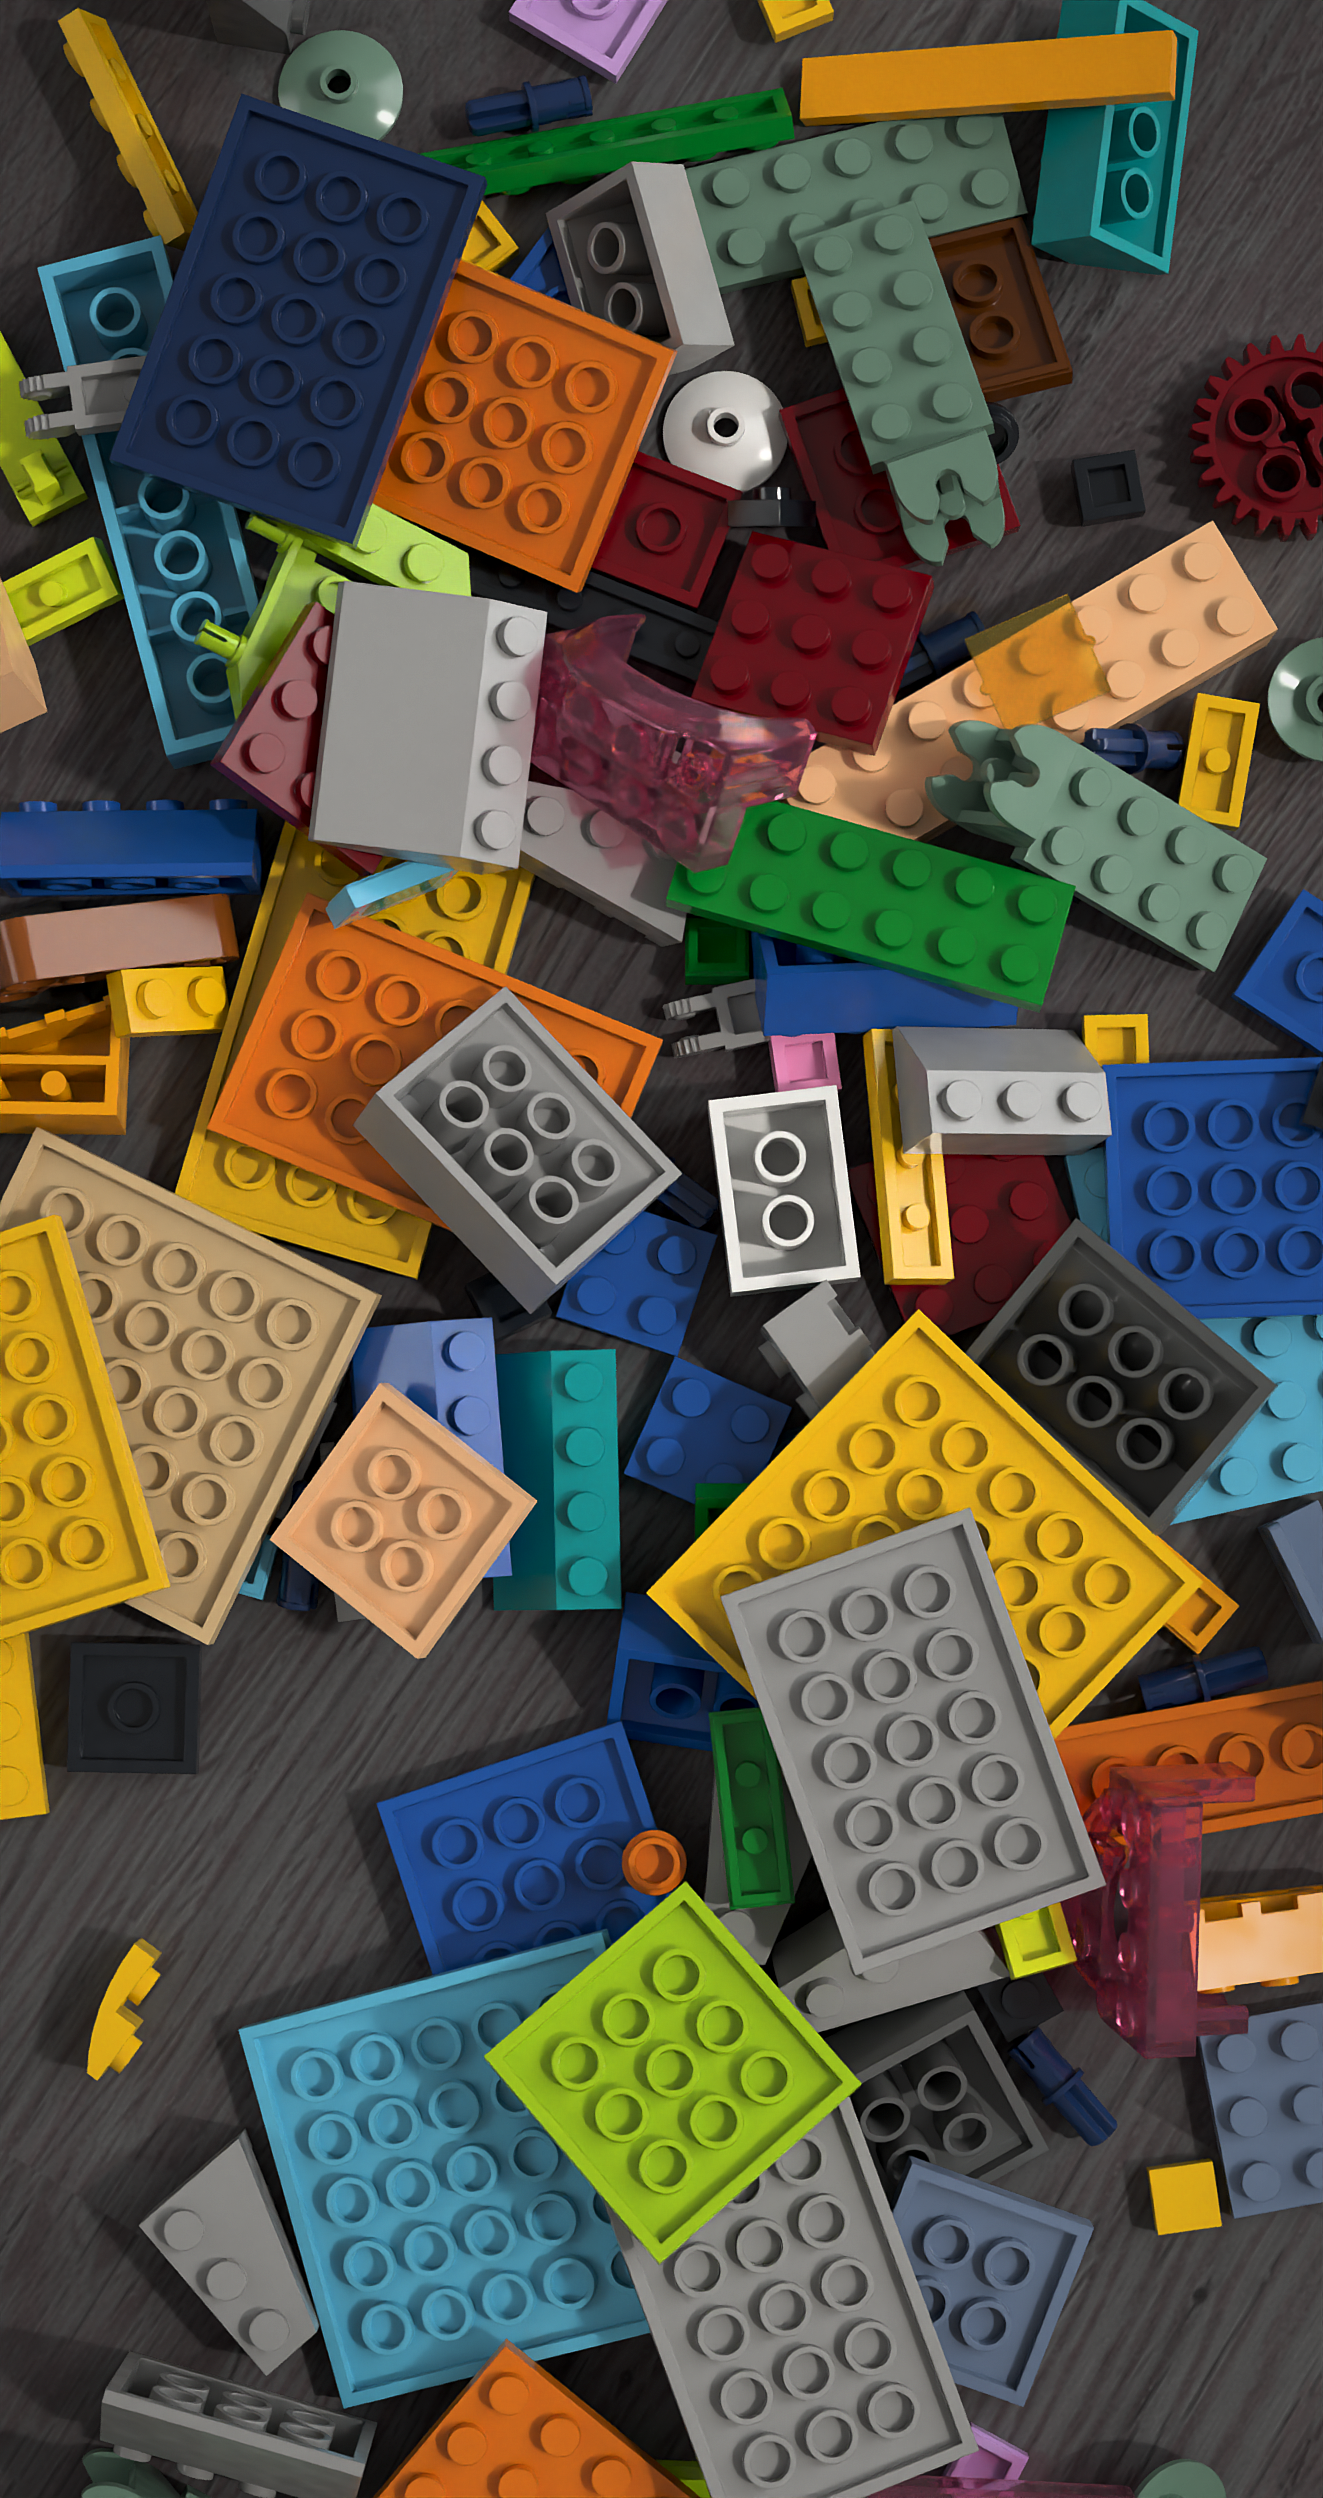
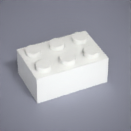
(783, 1190)

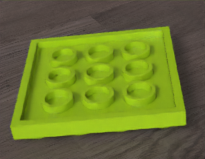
(672, 2072)

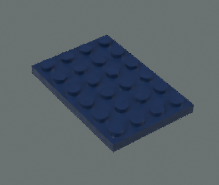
(298, 321)

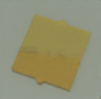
(1038, 664)

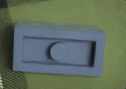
(1297, 1552)

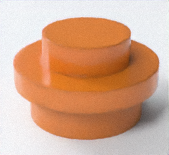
(654, 1862)

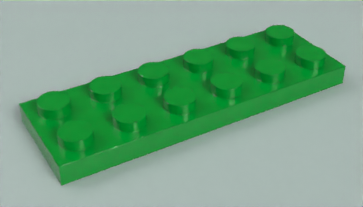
(885, 903)

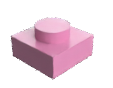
(804, 1062)

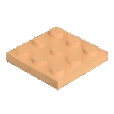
(403, 1520)

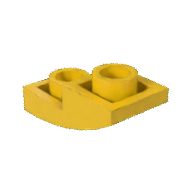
(115, 2025)

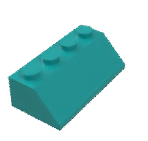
(1117, 167)
(563, 1453)

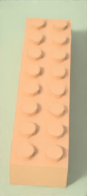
(1155, 637)

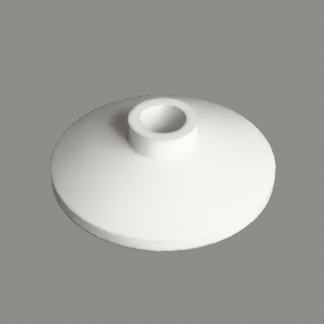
(735, 461)

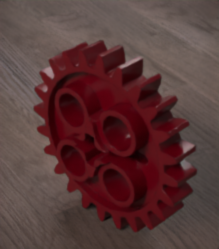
(1239, 458)

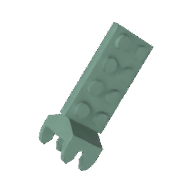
(907, 374)
(1104, 834)

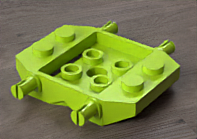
(387, 554)

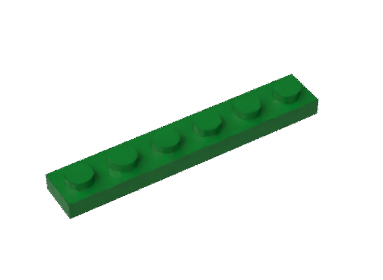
(604, 146)

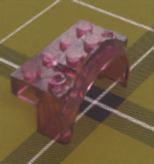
(615, 739)
(1151, 1975)

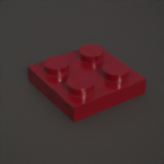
(666, 532)

